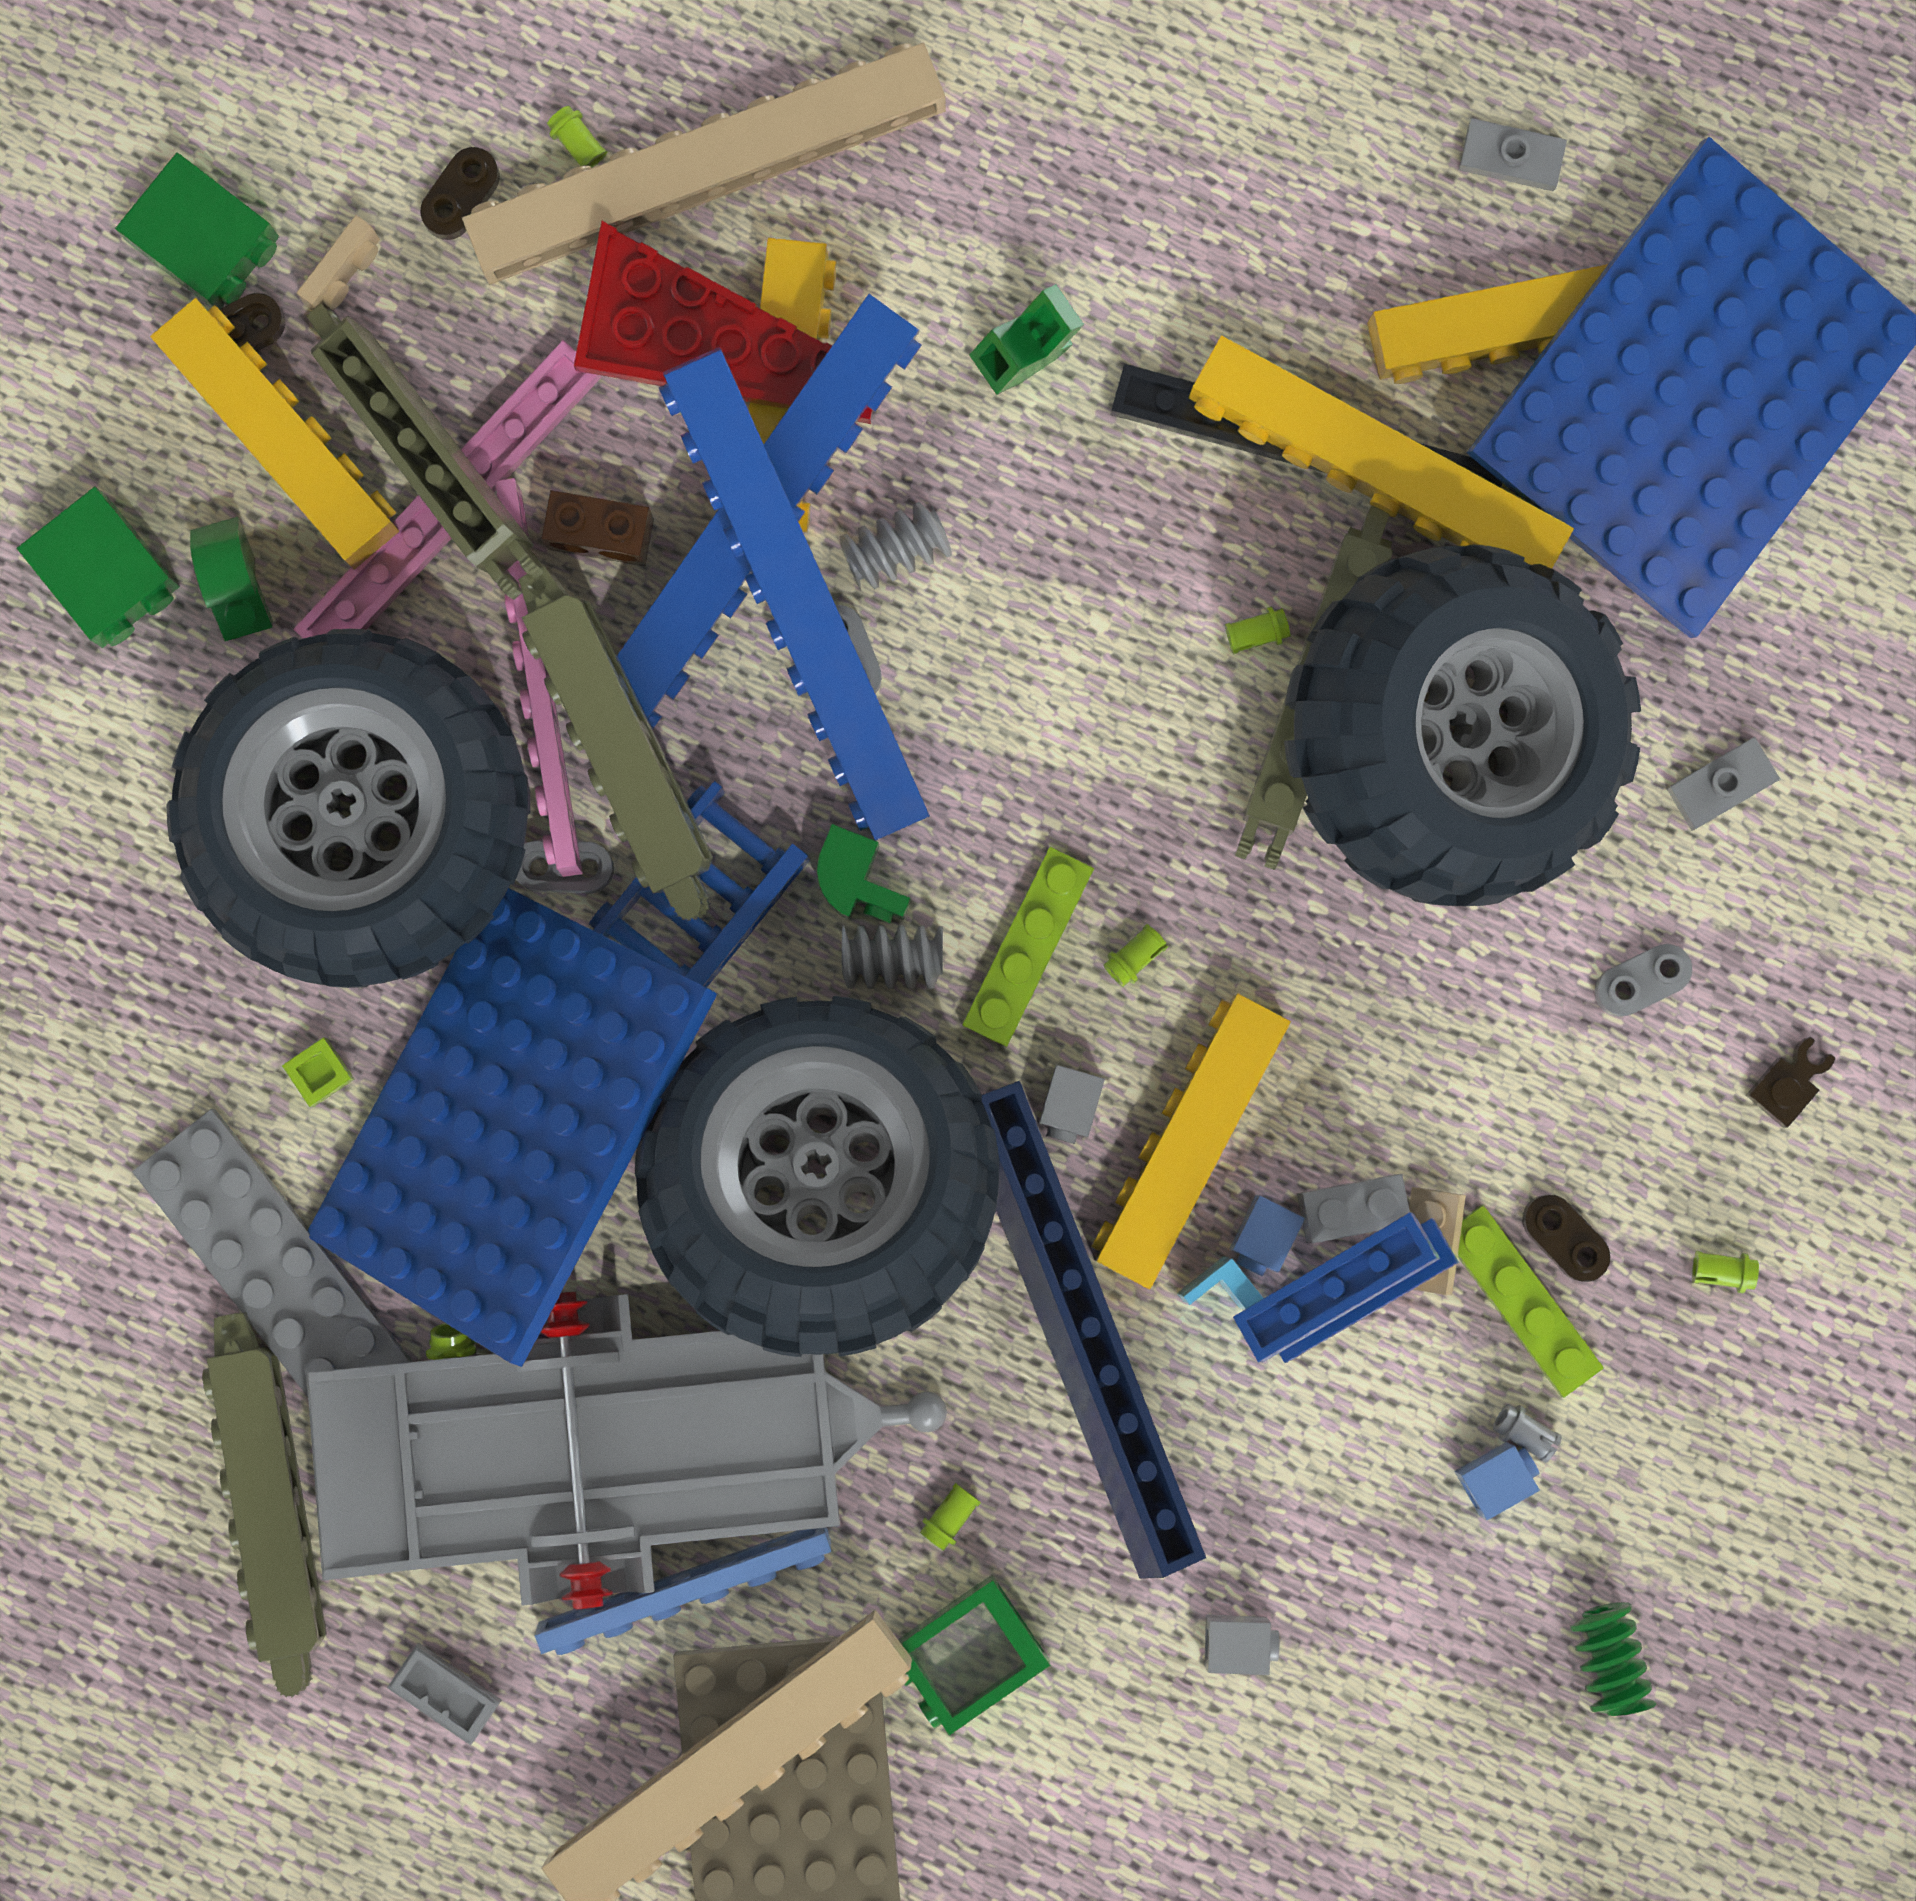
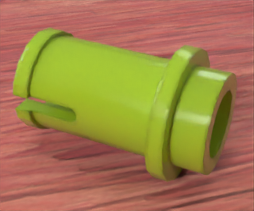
(576, 137)
(1258, 630)
(1135, 956)
(1725, 1271)
(949, 1517)

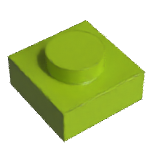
(318, 1072)

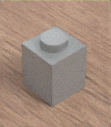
(1070, 1104)
(1240, 1645)

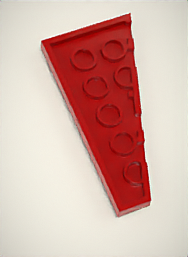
(656, 314)

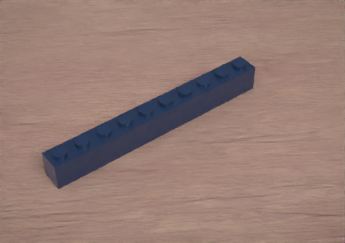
(1087, 1345)

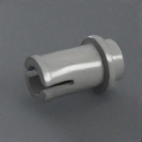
(1526, 1432)

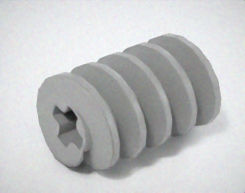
(895, 545)
(892, 957)

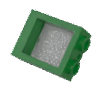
(971, 1656)

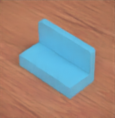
(1231, 1279)

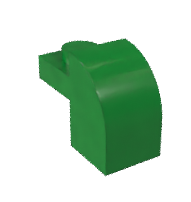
(1028, 342)
(228, 578)
(843, 876)

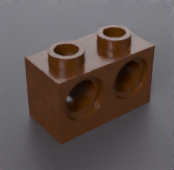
(597, 528)

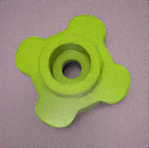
(449, 1343)

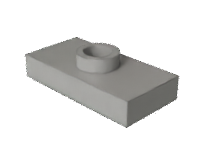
(1512, 154)
(1723, 783)
(444, 1693)

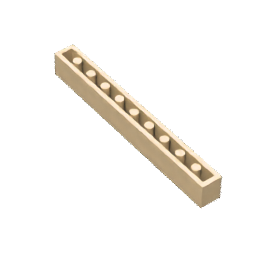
(706, 162)

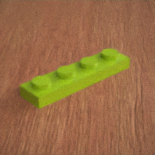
(1028, 947)
(1525, 1303)

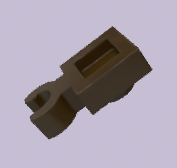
(1786, 1088)

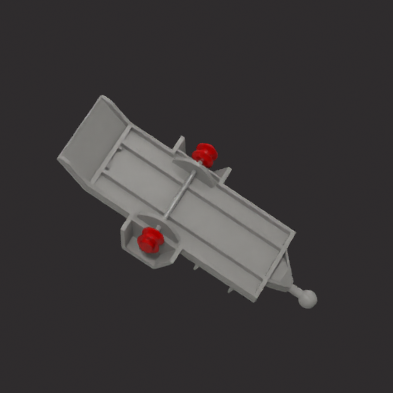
(583, 1437)

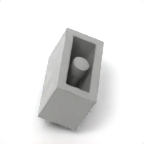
(1352, 1208)

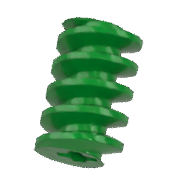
(1613, 1660)

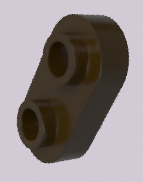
(460, 192)
(245, 310)
(1566, 1238)

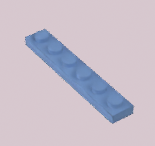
(703, 1582)

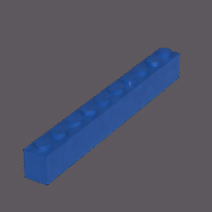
(799, 449)
(795, 591)

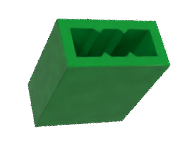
(198, 233)
(99, 569)

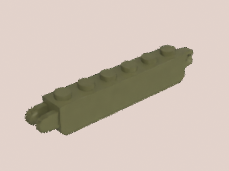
(422, 449)
(618, 742)
(1276, 794)
(265, 1502)

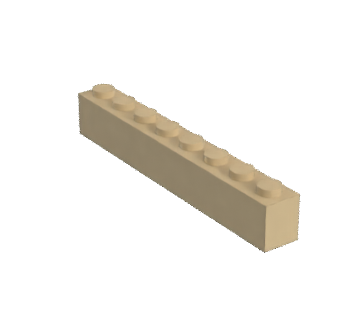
(730, 1762)

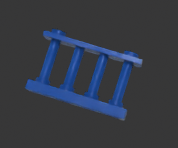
(747, 904)
(1346, 1289)

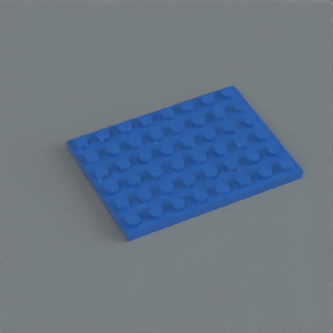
(1698, 388)
(510, 1122)

